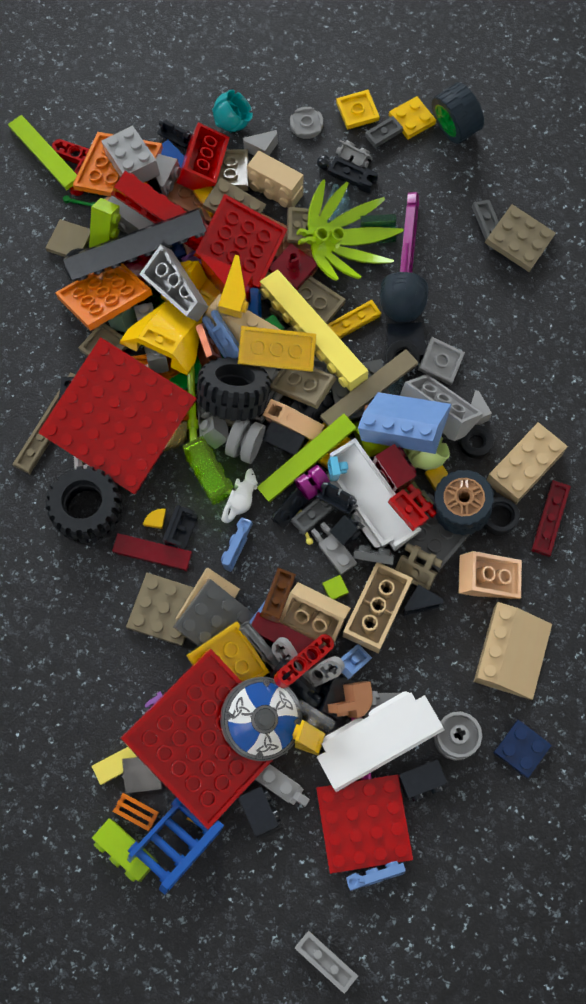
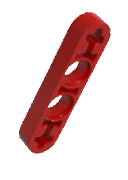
(303, 659)

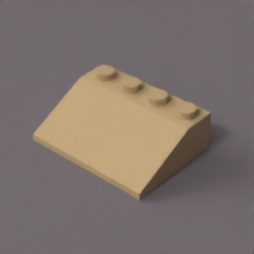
(513, 651)

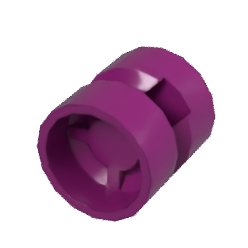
(316, 476)

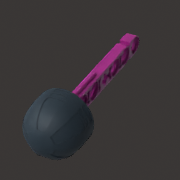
(405, 293)

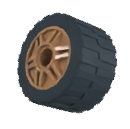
(463, 502)

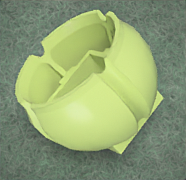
(429, 460)

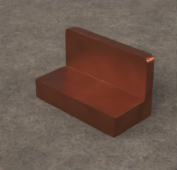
(207, 348)

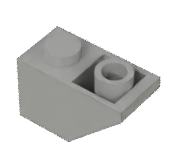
(169, 171)

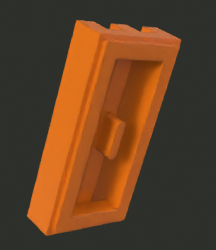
(120, 804)

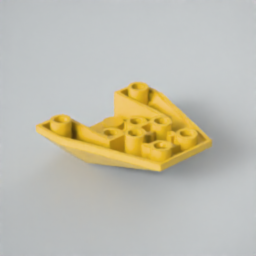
(168, 333)

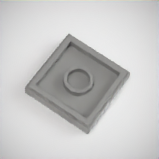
(441, 361)

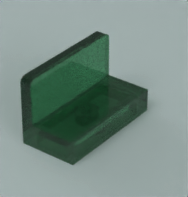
(384, 221)

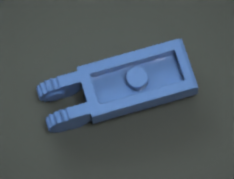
(221, 335)

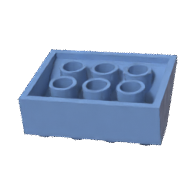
(404, 422)

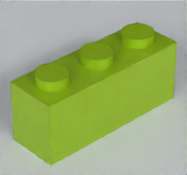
(104, 222)
(117, 843)

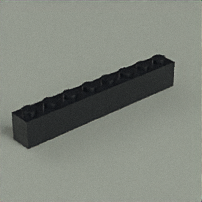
(135, 244)

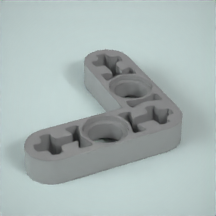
(309, 674)

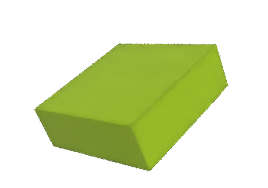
(335, 588)

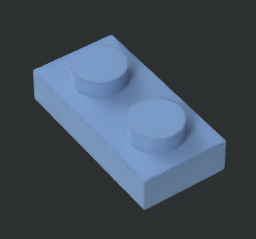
(355, 660)

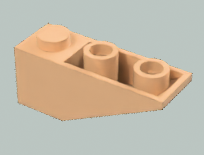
(292, 419)

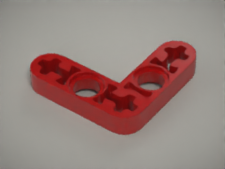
(70, 148)

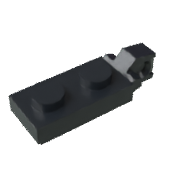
(301, 687)

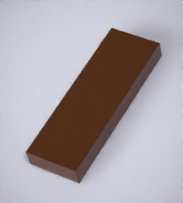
(277, 595)

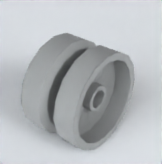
(245, 440)
(469, 732)

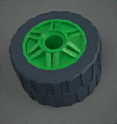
(458, 112)

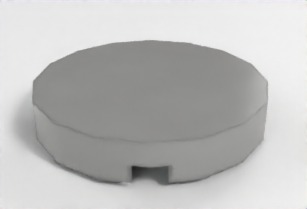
(306, 122)

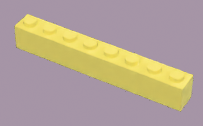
(305, 319)

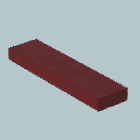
(550, 518)
(152, 552)
(273, 631)

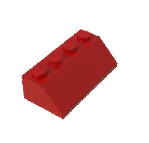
(203, 158)

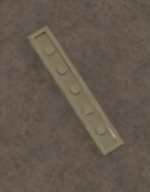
(369, 388)
(36, 443)

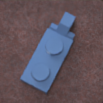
(236, 544)
(374, 876)

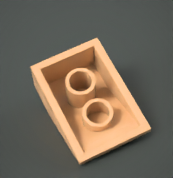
(489, 575)

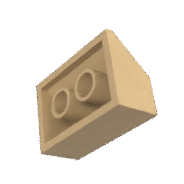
(313, 613)

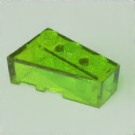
(208, 470)

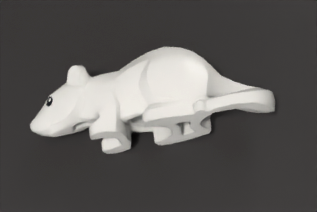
(241, 499)

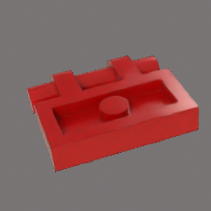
(408, 509)

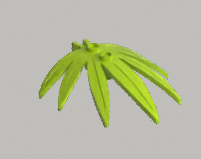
(328, 237)

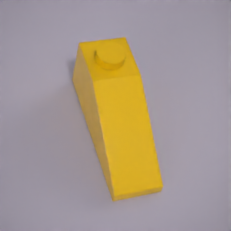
(233, 297)

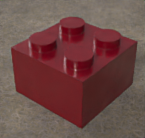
(395, 468)

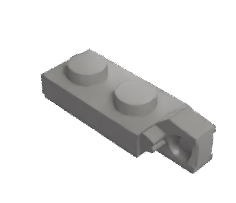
(282, 786)

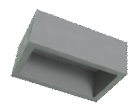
(130, 154)

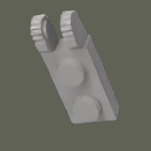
(334, 550)

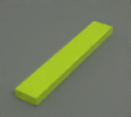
(43, 151)
(306, 457)

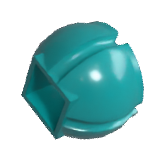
(232, 111)

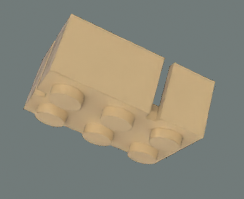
(275, 180)

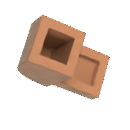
(357, 700)

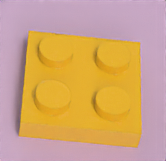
(357, 109)
(413, 117)

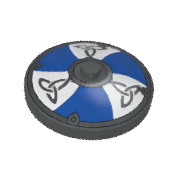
(260, 719)

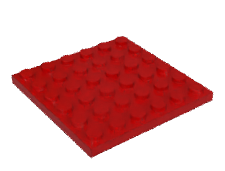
(117, 415)
(185, 743)

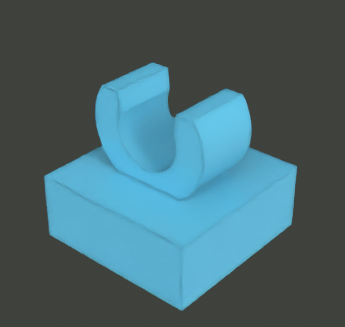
(336, 469)

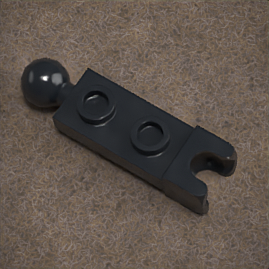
(349, 172)

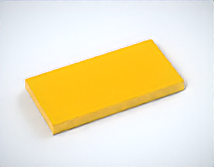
(276, 349)

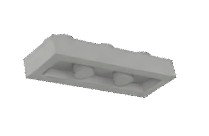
(326, 962)

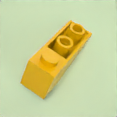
(308, 738)

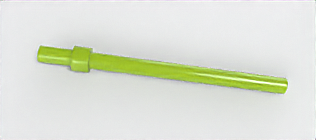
(192, 423)

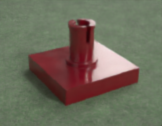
(294, 266)

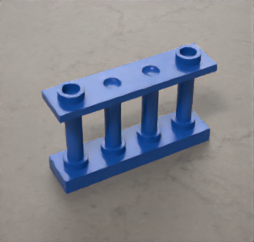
(182, 863)

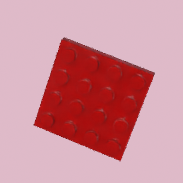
(244, 233)
(364, 824)

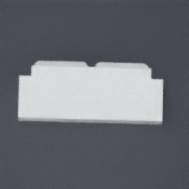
(372, 493)
(377, 739)

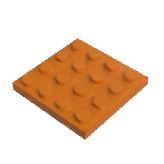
(98, 173)
(103, 295)

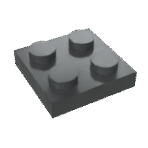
(381, 556)

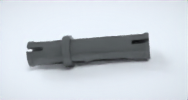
(259, 644)

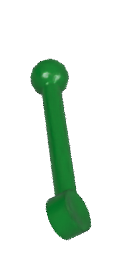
(67, 199)

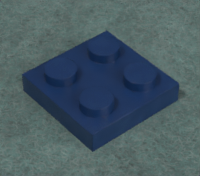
(522, 749)

